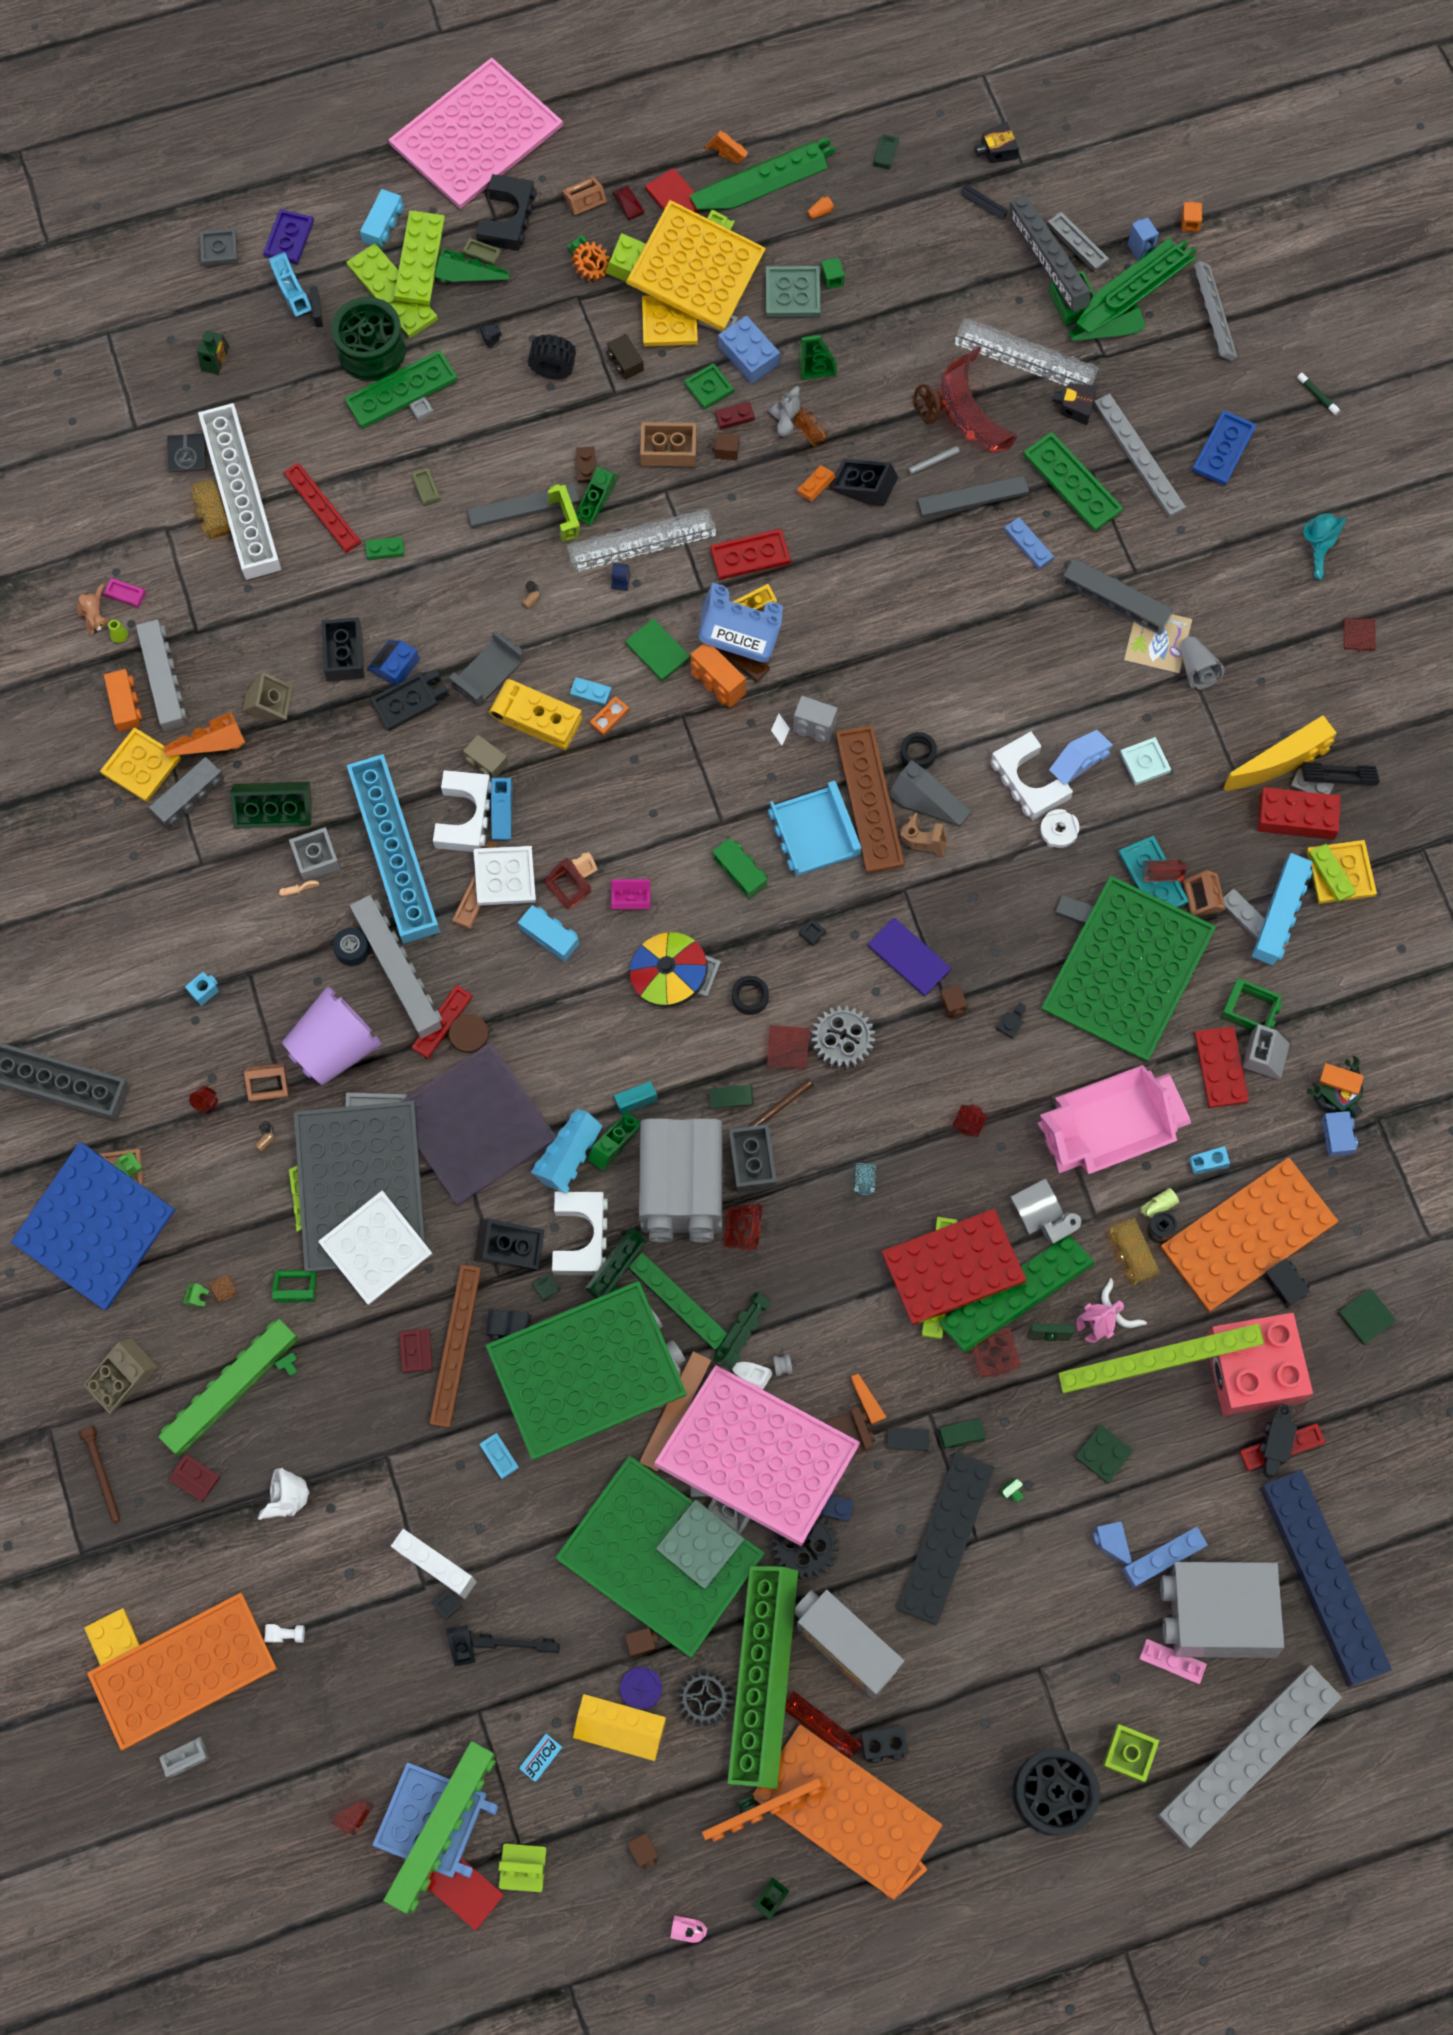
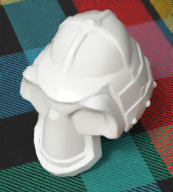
(287, 1495)

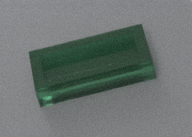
(886, 151)

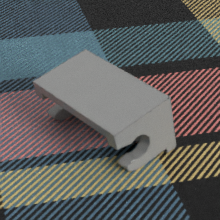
(184, 1758)

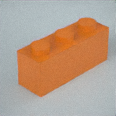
(123, 700)

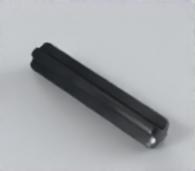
(984, 201)

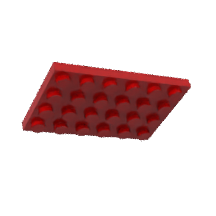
(953, 1267)

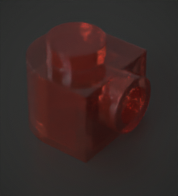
(203, 1099)

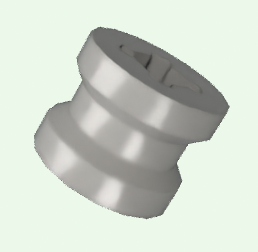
(782, 1364)

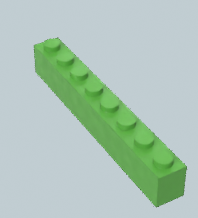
(228, 1388)
(439, 1828)

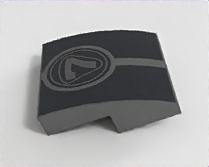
(186, 452)

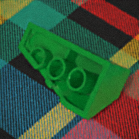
(454, 268)

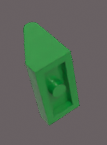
(294, 1296)

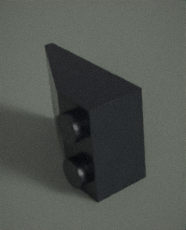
(865, 481)
(508, 1244)

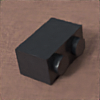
(1286, 1283)

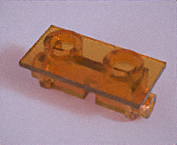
(806, 423)

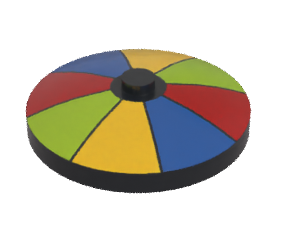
(668, 969)

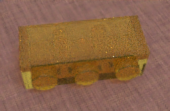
(210, 509)
(1134, 1251)

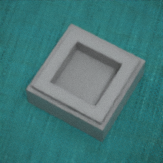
(421, 408)

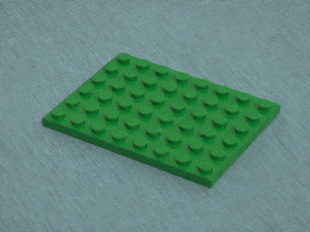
(1128, 968)
(585, 1370)
(620, 1559)

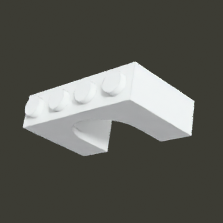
(1034, 801)
(468, 835)
(591, 1207)
(434, 1563)

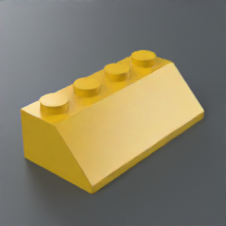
(619, 1727)

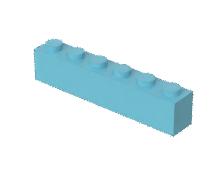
(1282, 909)

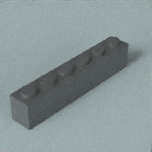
(1117, 596)

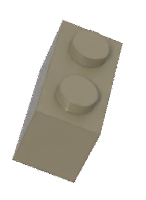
(485, 757)

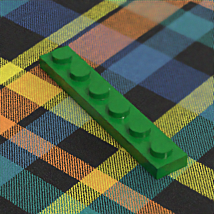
(678, 1301)

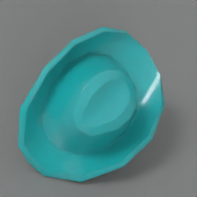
(1322, 534)

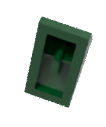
(771, 1898)

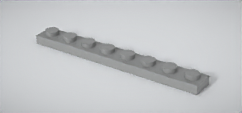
(1139, 455)

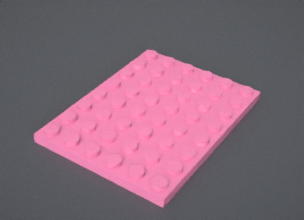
(475, 132)
(757, 1455)

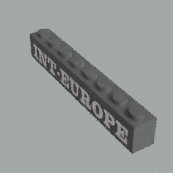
(1050, 253)

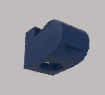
(620, 576)

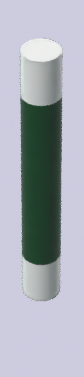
(1319, 394)

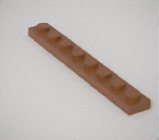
(455, 1346)

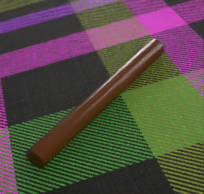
(782, 1103)

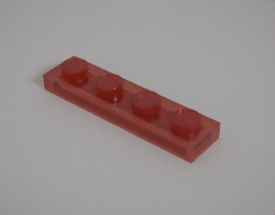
(822, 1725)

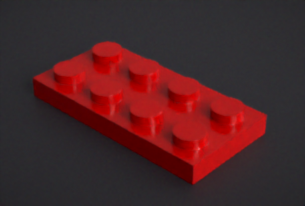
(1221, 1067)

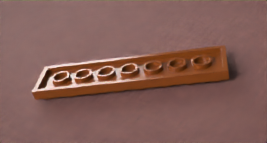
(869, 799)

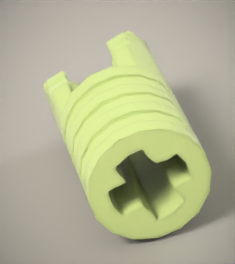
(1160, 1203)

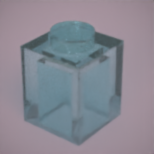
(865, 1178)

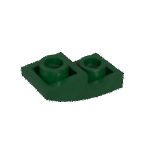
(731, 1096)
(962, 1433)

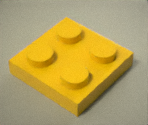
(112, 1636)

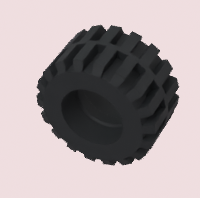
(552, 356)

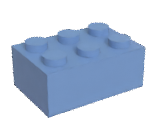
(749, 349)

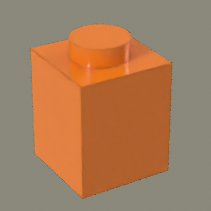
(1191, 216)

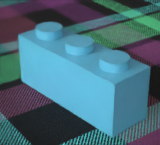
(382, 218)
(549, 932)

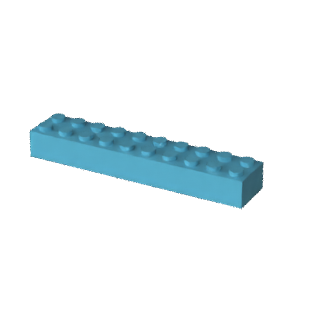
(393, 849)

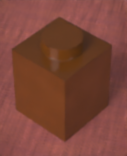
(726, 446)
(953, 1001)
(641, 1642)
(643, 1851)

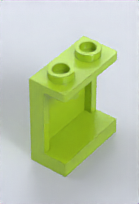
(571, 528)

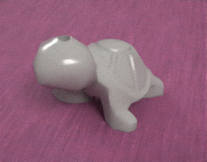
(786, 411)

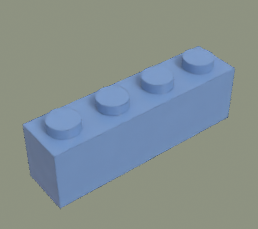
(1164, 1557)

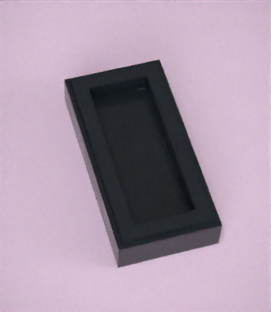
(316, 306)
(908, 1439)

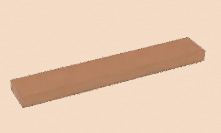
(674, 1411)

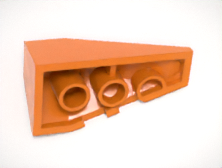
(218, 736)

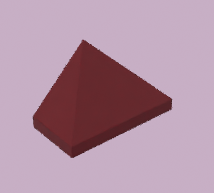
(628, 202)

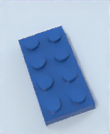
(1224, 447)

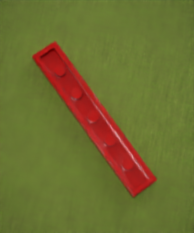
(322, 507)

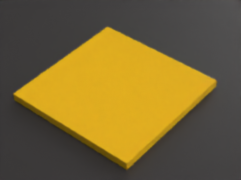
(696, 265)

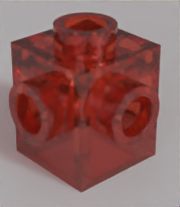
(970, 1120)

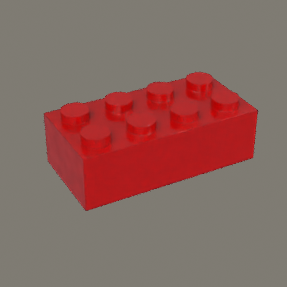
(1298, 813)

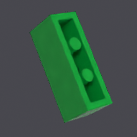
(740, 868)

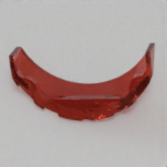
(965, 412)

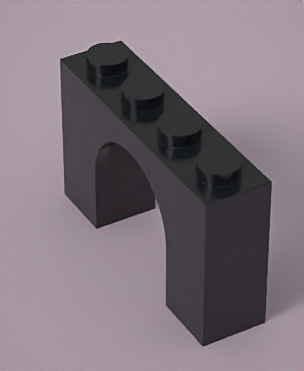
(511, 232)

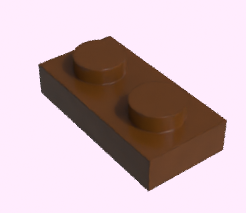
(585, 463)

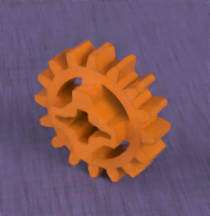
(591, 260)

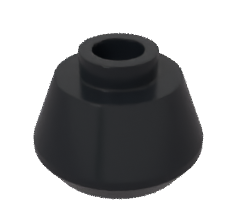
(490, 333)

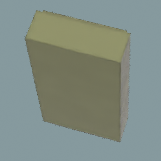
(481, 251)
(426, 486)

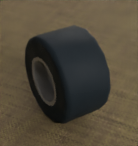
(348, 940)

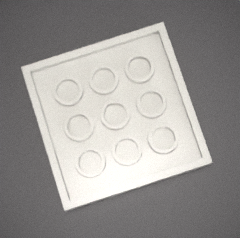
(375, 1247)

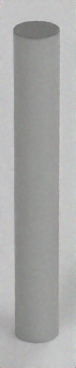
(933, 460)

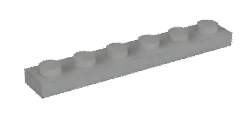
(1215, 310)

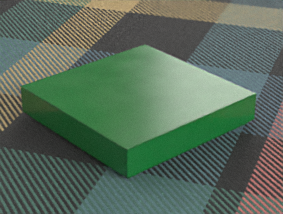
(708, 386)

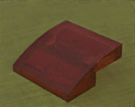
(788, 1046)

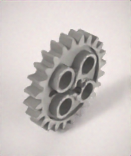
(835, 1052)

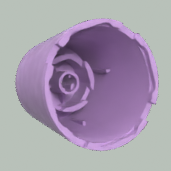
(329, 1038)

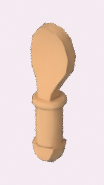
(297, 889)

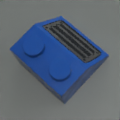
(394, 661)

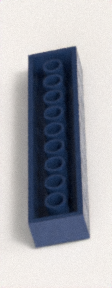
(1325, 1579)

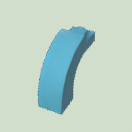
(288, 284)

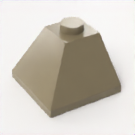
(268, 698)

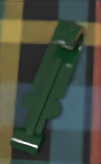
(729, 1349)

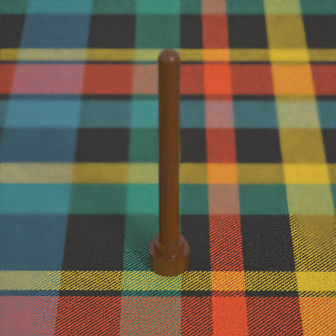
(89, 1436)

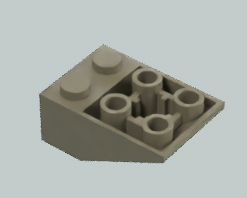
(120, 1374)

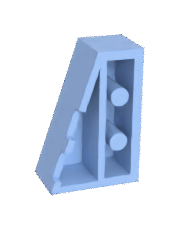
(1080, 756)

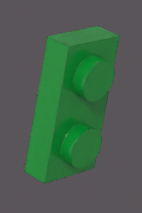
(385, 548)

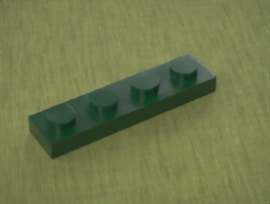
(615, 1264)

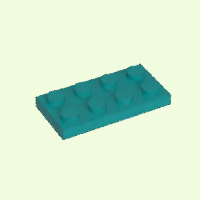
(1150, 851)

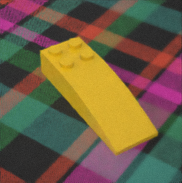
(1285, 755)

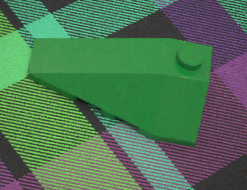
(1128, 323)
(815, 359)

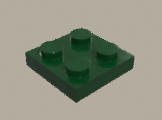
(1104, 1454)

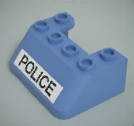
(739, 627)

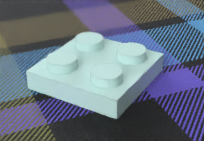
(1145, 761)

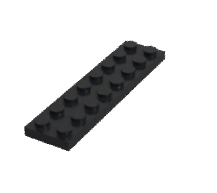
(945, 1538)

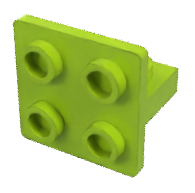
(522, 1868)

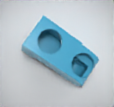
(1210, 1161)

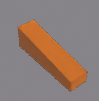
(869, 1404)

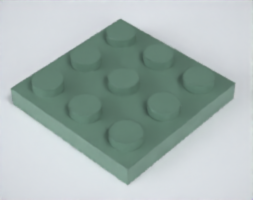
(792, 291)
(700, 1544)

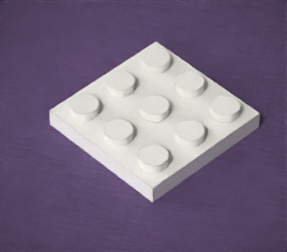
(504, 875)

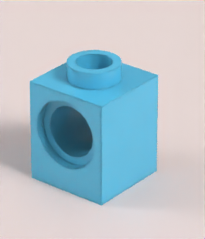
(202, 996)

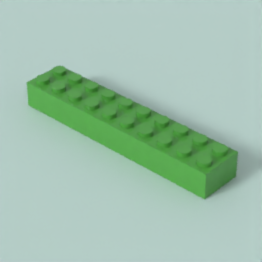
(763, 1677)

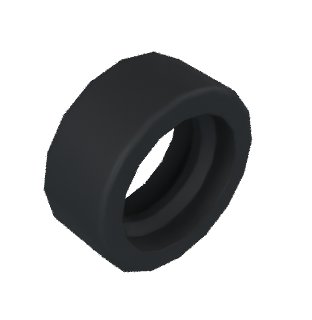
(921, 738)
(750, 980)

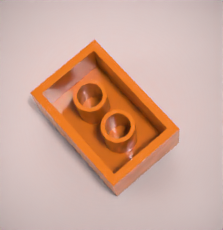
(718, 675)

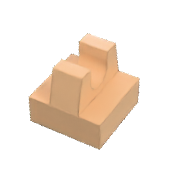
(585, 864)

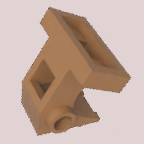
(931, 841)

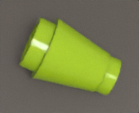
(117, 631)

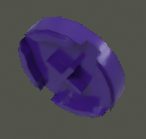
(641, 1688)

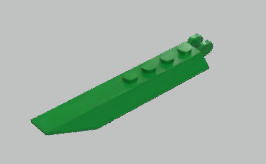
(764, 177)
(1135, 283)

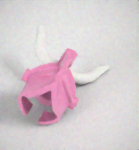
(1103, 1317)

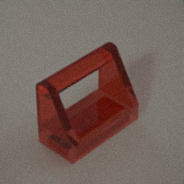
(1164, 870)
(583, 886)
(353, 1817)

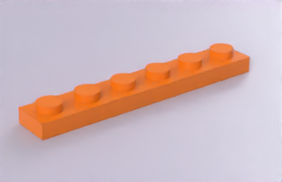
(772, 1806)

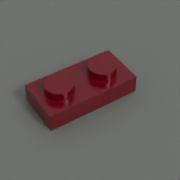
(734, 415)

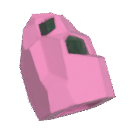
(688, 1929)

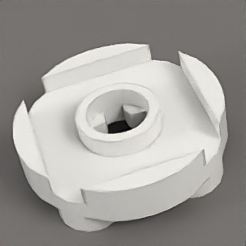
(1059, 839)

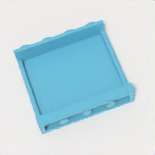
(815, 830)

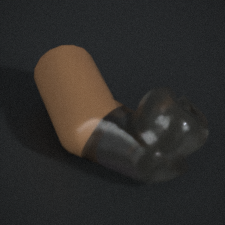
(533, 594)
(267, 1135)

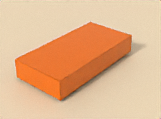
(1341, 1079)

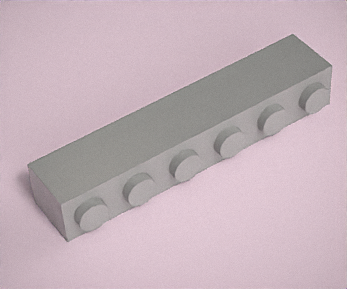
(161, 676)

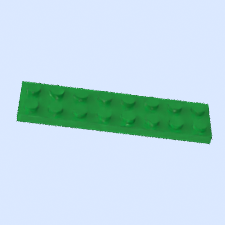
(1043, 1276)

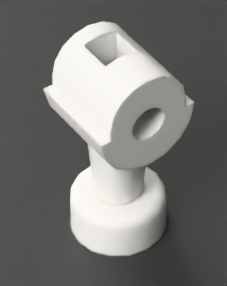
(275, 1634)

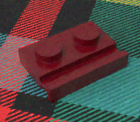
(415, 1350)
(194, 1478)

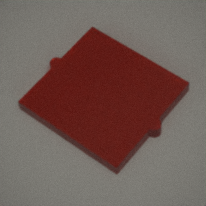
(1359, 634)

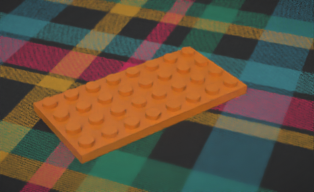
(1248, 1234)
(181, 1671)
(854, 1814)

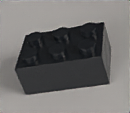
(343, 649)

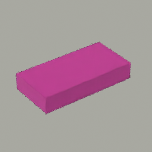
(124, 593)

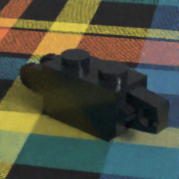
(1279, 1440)

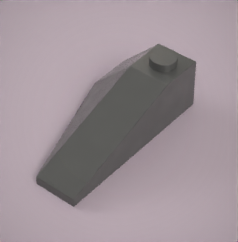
(923, 793)

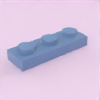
(1029, 543)

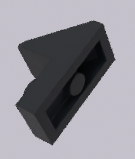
(461, 1645)

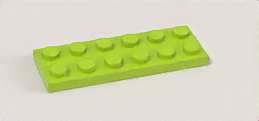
(419, 257)
(380, 279)

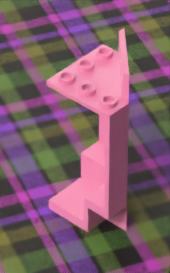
(1113, 1120)

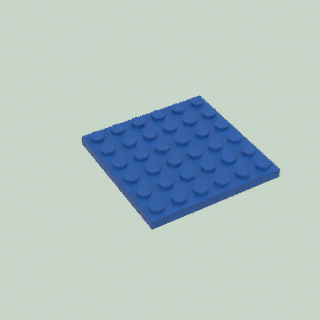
(93, 1226)

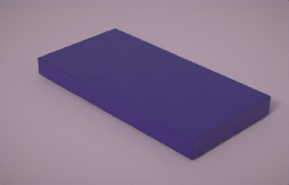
(909, 957)

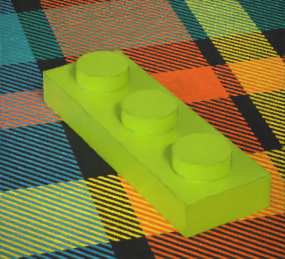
(1332, 873)

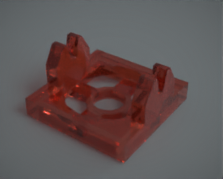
(733, 1224)
(1013, 1362)

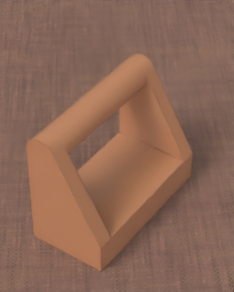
(585, 199)
(1212, 891)
(266, 1071)

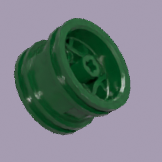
(366, 324)

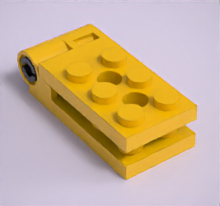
(520, 709)

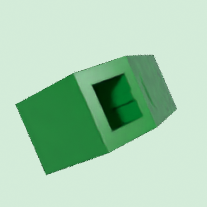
(596, 494)
(613, 1141)

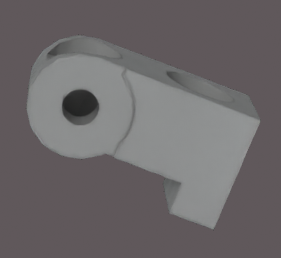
(1066, 1225)

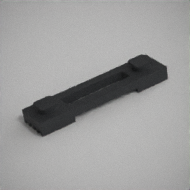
(1315, 773)
(485, 1641)

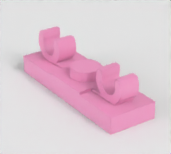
(1165, 1659)

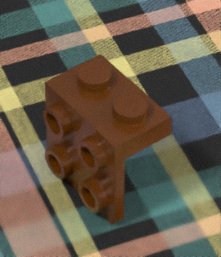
(854, 1426)

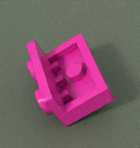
(630, 894)

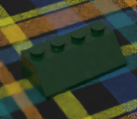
(271, 804)

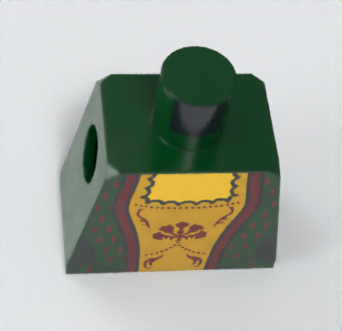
(212, 352)

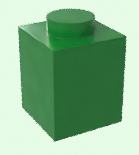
(832, 273)

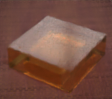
(223, 1288)

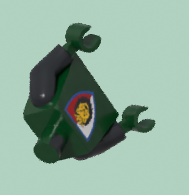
(1336, 1100)

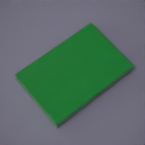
(657, 650)

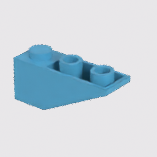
(501, 808)

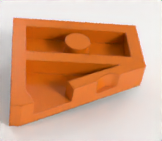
(727, 147)

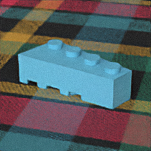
(567, 1151)

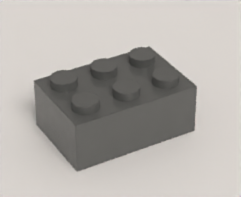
(752, 1158)

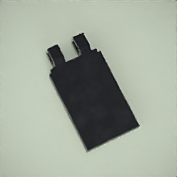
(409, 699)

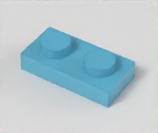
(590, 691)
(499, 1456)

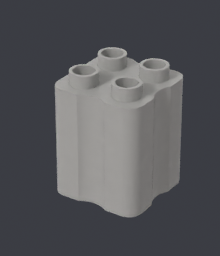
(680, 1178)

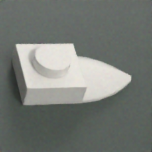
(753, 1373)

